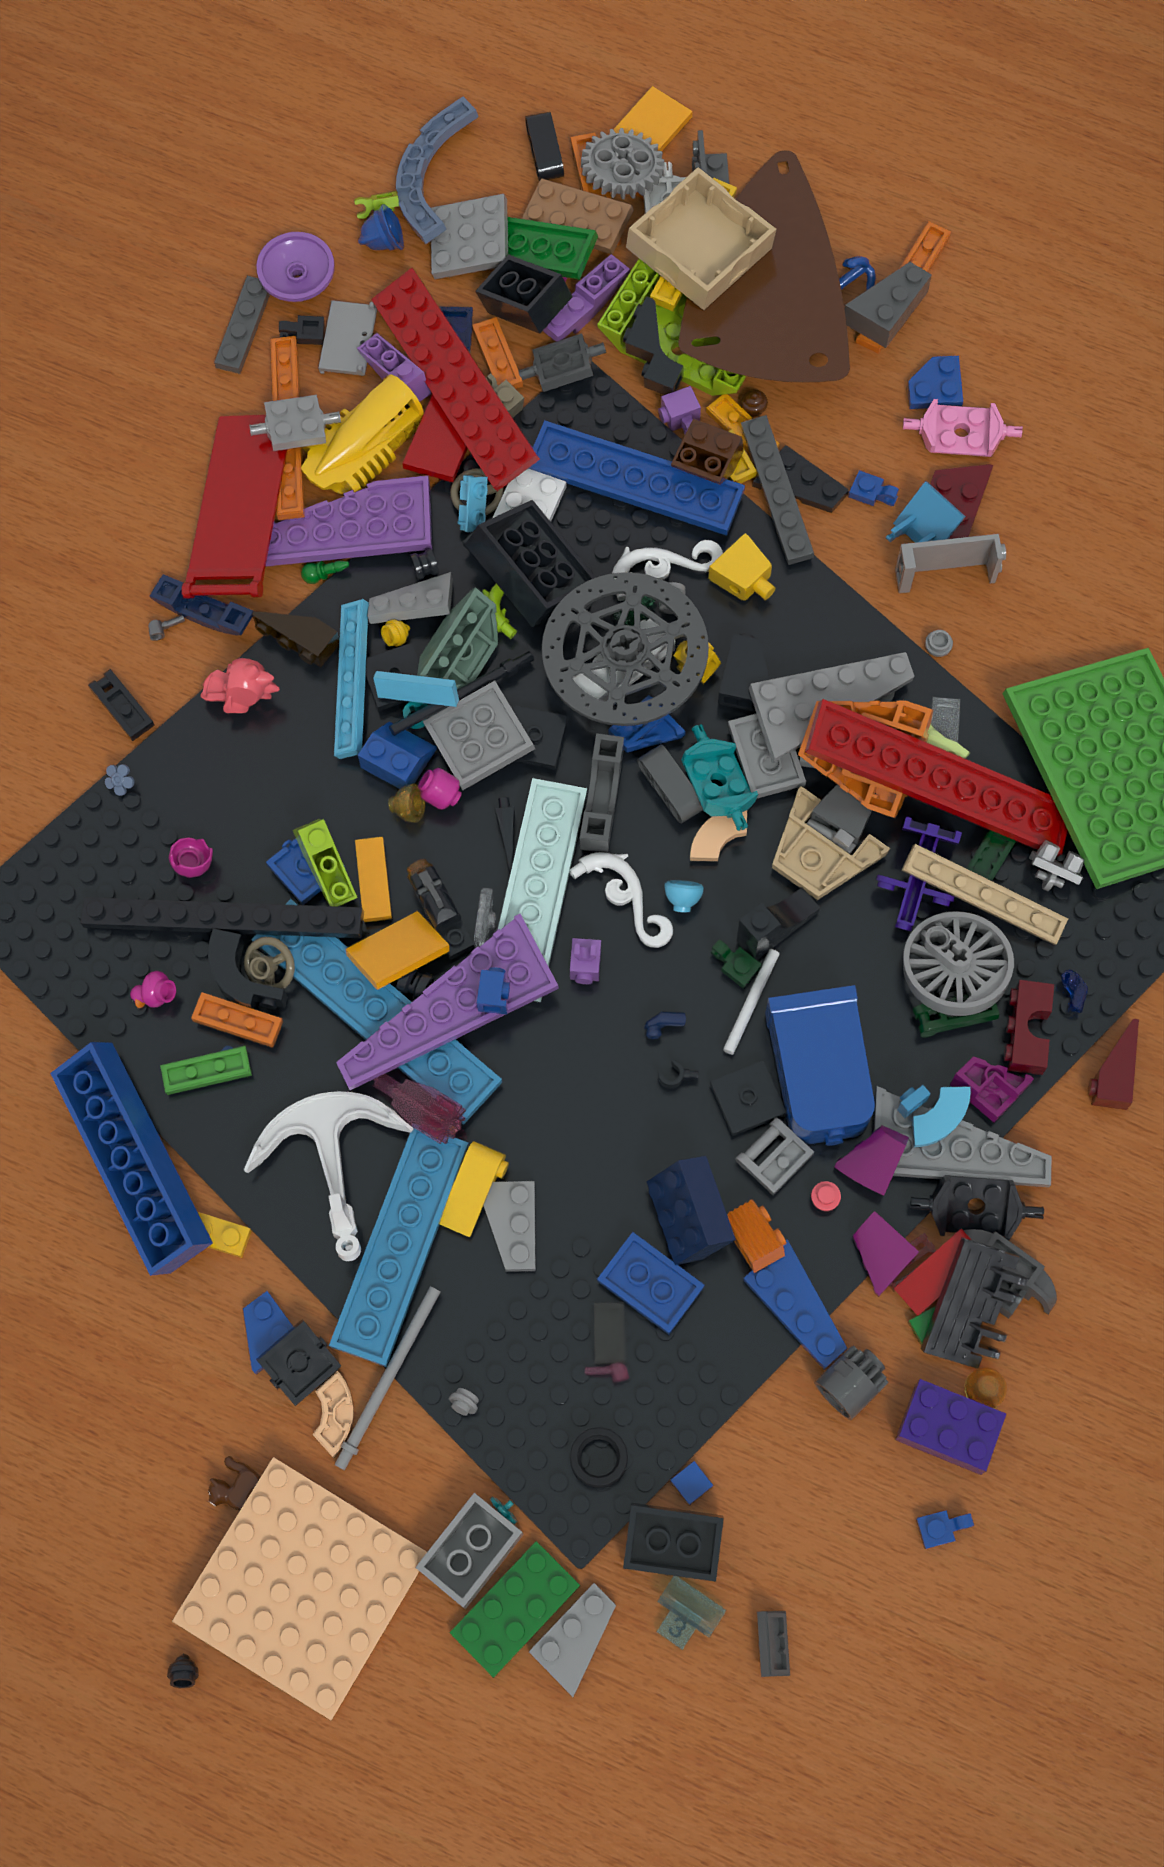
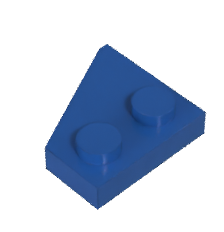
(648, 734)

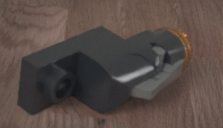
(439, 907)

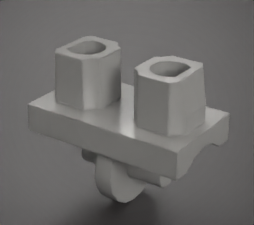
(1045, 859)

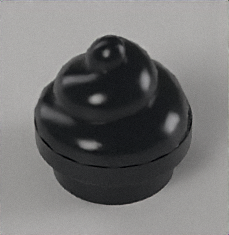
(182, 1672)

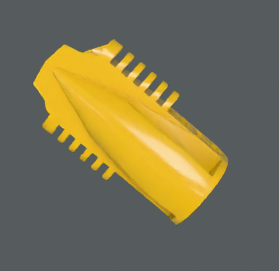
(361, 443)

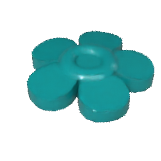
(504, 1509)

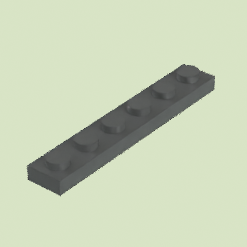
(777, 490)

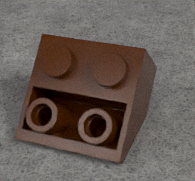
(708, 452)

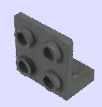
(712, 164)

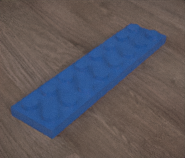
(635, 478)

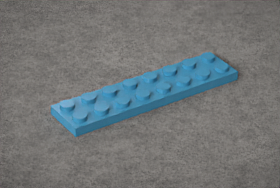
(398, 1248)

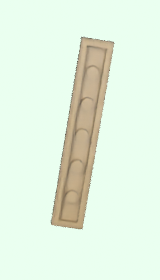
(984, 894)

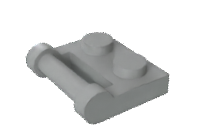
(781, 1162)

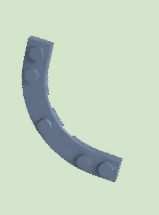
(415, 163)

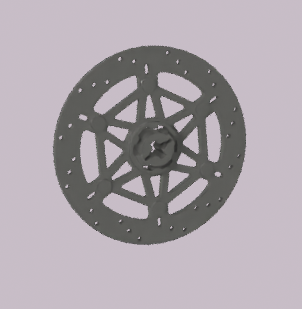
(619, 659)

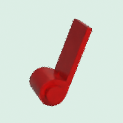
(927, 1280)

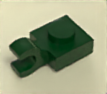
(738, 965)

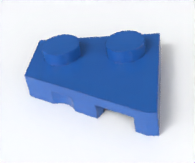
(264, 1326)

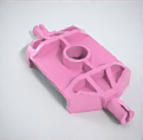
(983, 427)

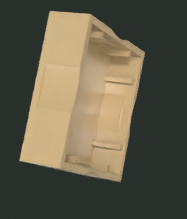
(700, 238)

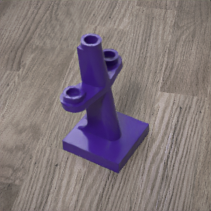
(915, 887)

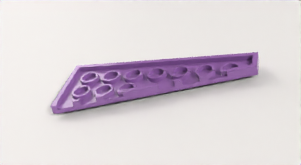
(450, 1005)

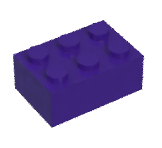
(951, 1427)

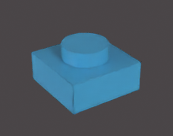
(912, 1100)

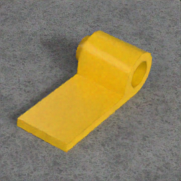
(471, 1187)

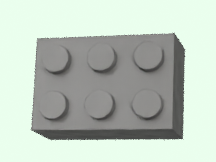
(469, 1550)

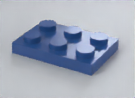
(650, 1283)

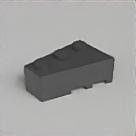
(888, 304)

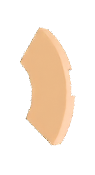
(713, 837)
(337, 1414)

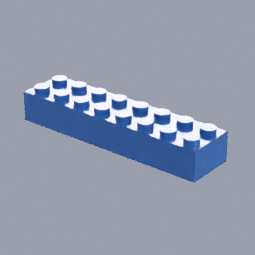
(131, 1158)

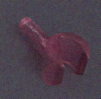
(617, 1370)

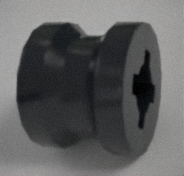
(424, 564)

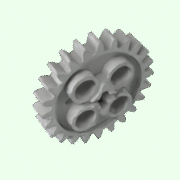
(622, 163)

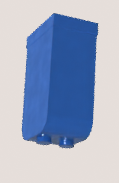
(821, 1064)

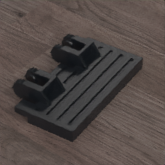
(968, 1301)

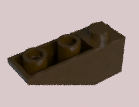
(302, 634)

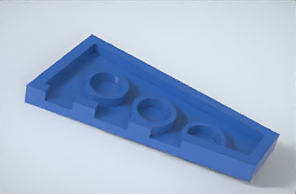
(798, 1307)

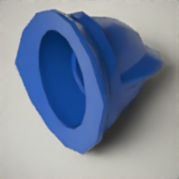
(382, 231)

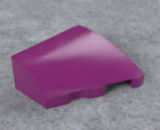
(990, 1086)
(875, 1159)
(883, 1251)

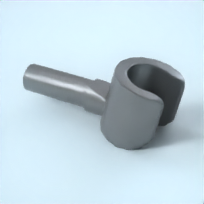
(157, 627)

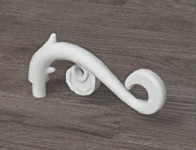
(664, 559)
(616, 862)

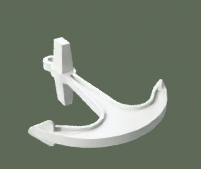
(322, 1120)

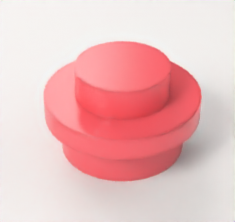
(826, 1196)

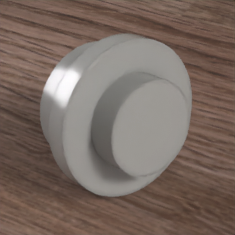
(939, 643)
(464, 1402)

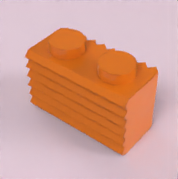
(755, 1237)

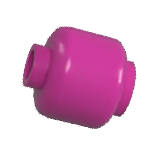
(439, 788)

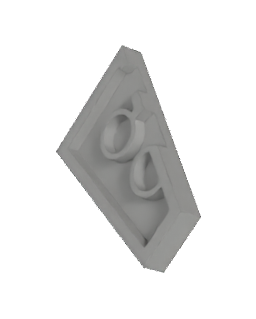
(413, 601)
(512, 1221)
(574, 1638)

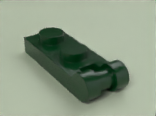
(947, 1022)

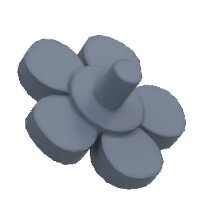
(119, 779)

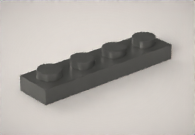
(242, 326)

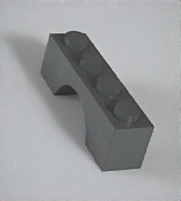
(602, 793)

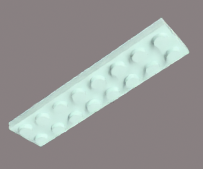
(544, 860)

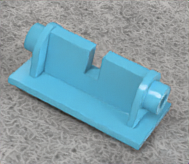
(474, 491)

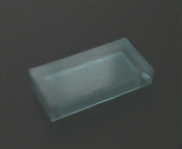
(691, 1606)

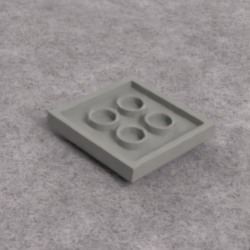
(473, 238)
(479, 735)

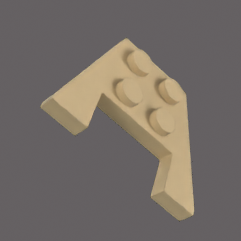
(814, 860)

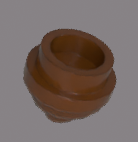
(754, 402)

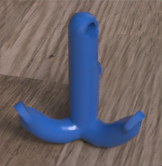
(860, 265)

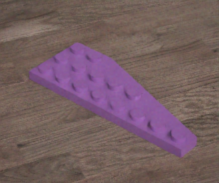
(373, 521)

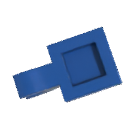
(870, 488)
(938, 1528)

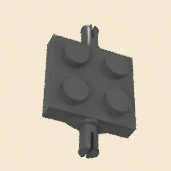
(562, 362)

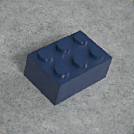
(690, 1210)

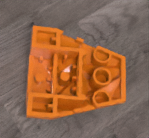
(900, 715)

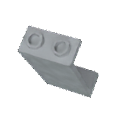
(949, 554)

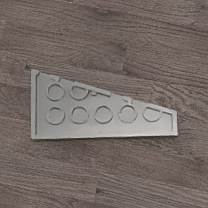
(788, 702)
(963, 1152)

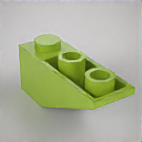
(325, 862)

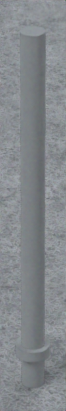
(386, 1380)

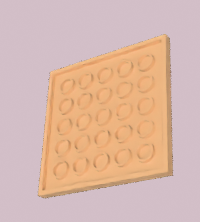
(301, 1588)

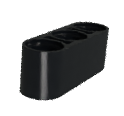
(544, 146)

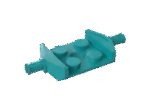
(716, 760)

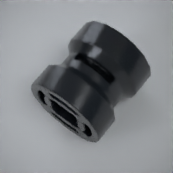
(415, 983)

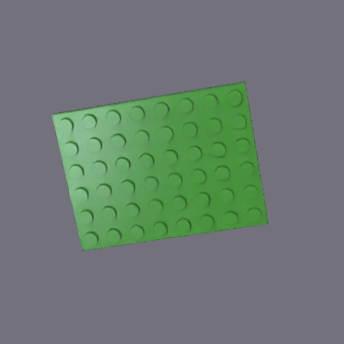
(1102, 759)

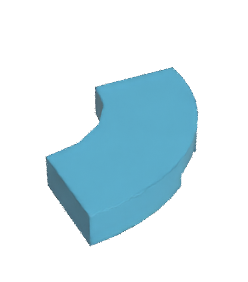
(943, 1118)

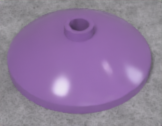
(293, 256)

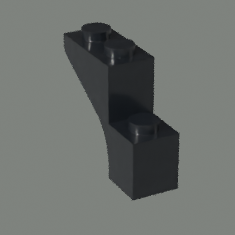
(642, 341)

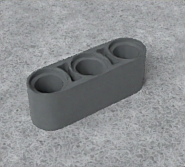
(670, 783)

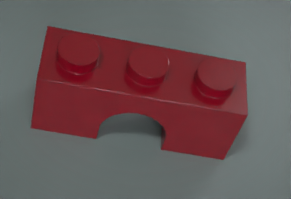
(1026, 1051)

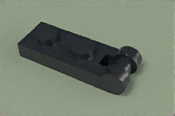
(121, 705)

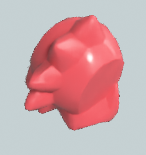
(240, 686)

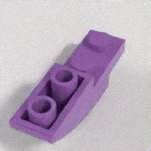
(589, 298)

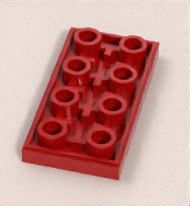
(435, 446)

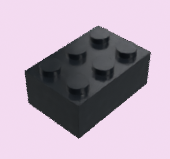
(524, 293)
(673, 1542)

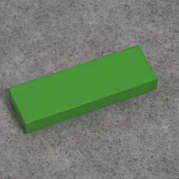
(206, 1070)

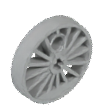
(958, 962)

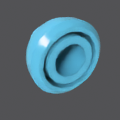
(683, 894)

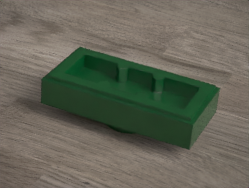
(991, 855)

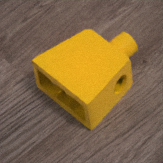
(743, 570)

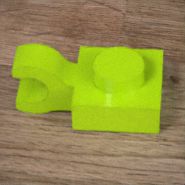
(389, 199)

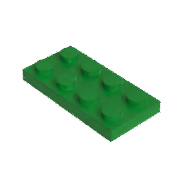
(551, 245)
(515, 1609)

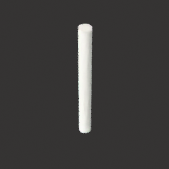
(751, 1001)

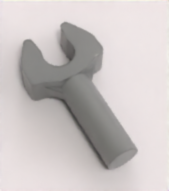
(840, 838)

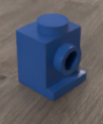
(492, 991)

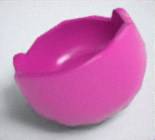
(190, 857)

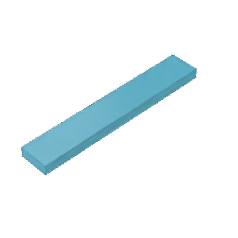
(351, 679)

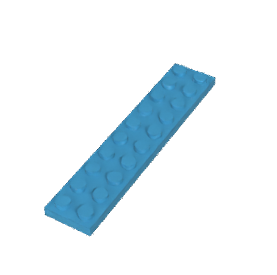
(341, 986)

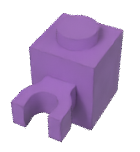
(679, 409)
(585, 960)

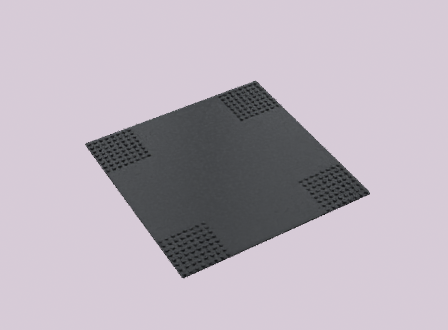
(576, 1069)

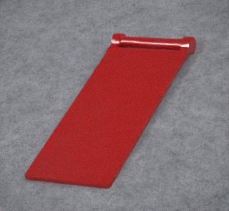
(236, 510)

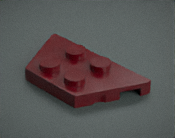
(964, 490)

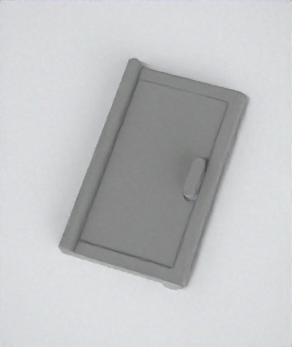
(344, 335)

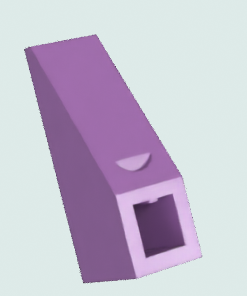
(388, 360)

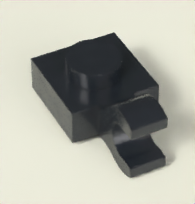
(307, 329)

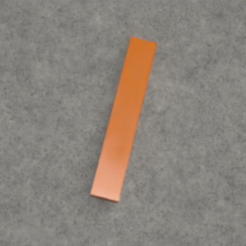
(923, 255)

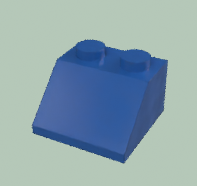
(397, 757)

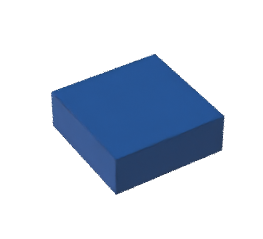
(691, 1483)

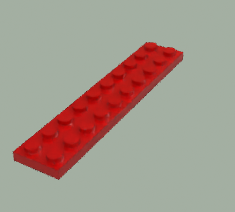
(455, 380)
(935, 776)

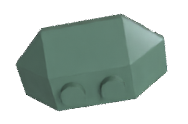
(462, 641)

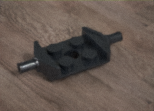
(1000, 1211)

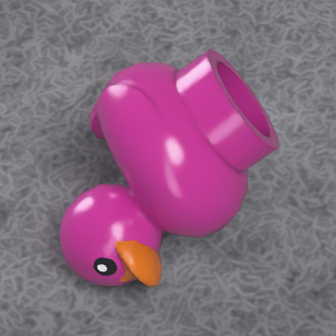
(154, 990)

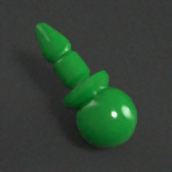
(313, 572)

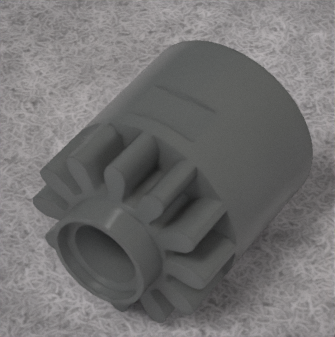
(852, 1381)

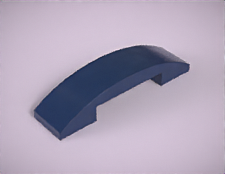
(201, 609)

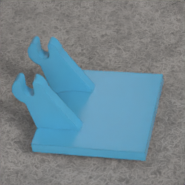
(927, 517)

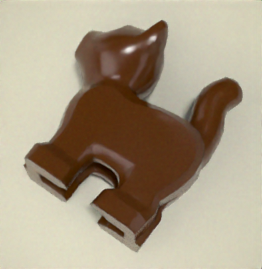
(234, 1496)

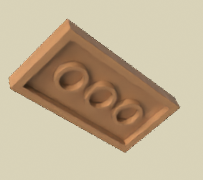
(580, 209)

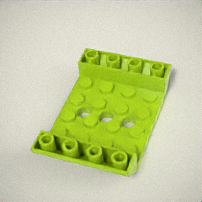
(620, 317)

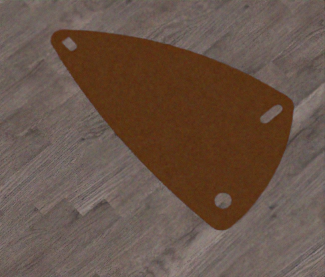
(786, 300)

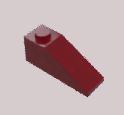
(1115, 1079)

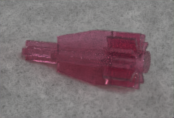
(423, 1107)

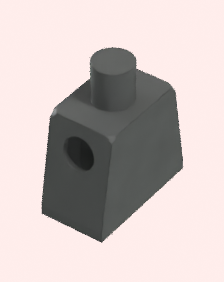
(843, 812)

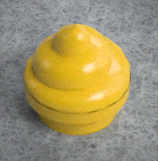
(395, 632)

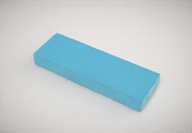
(416, 688)

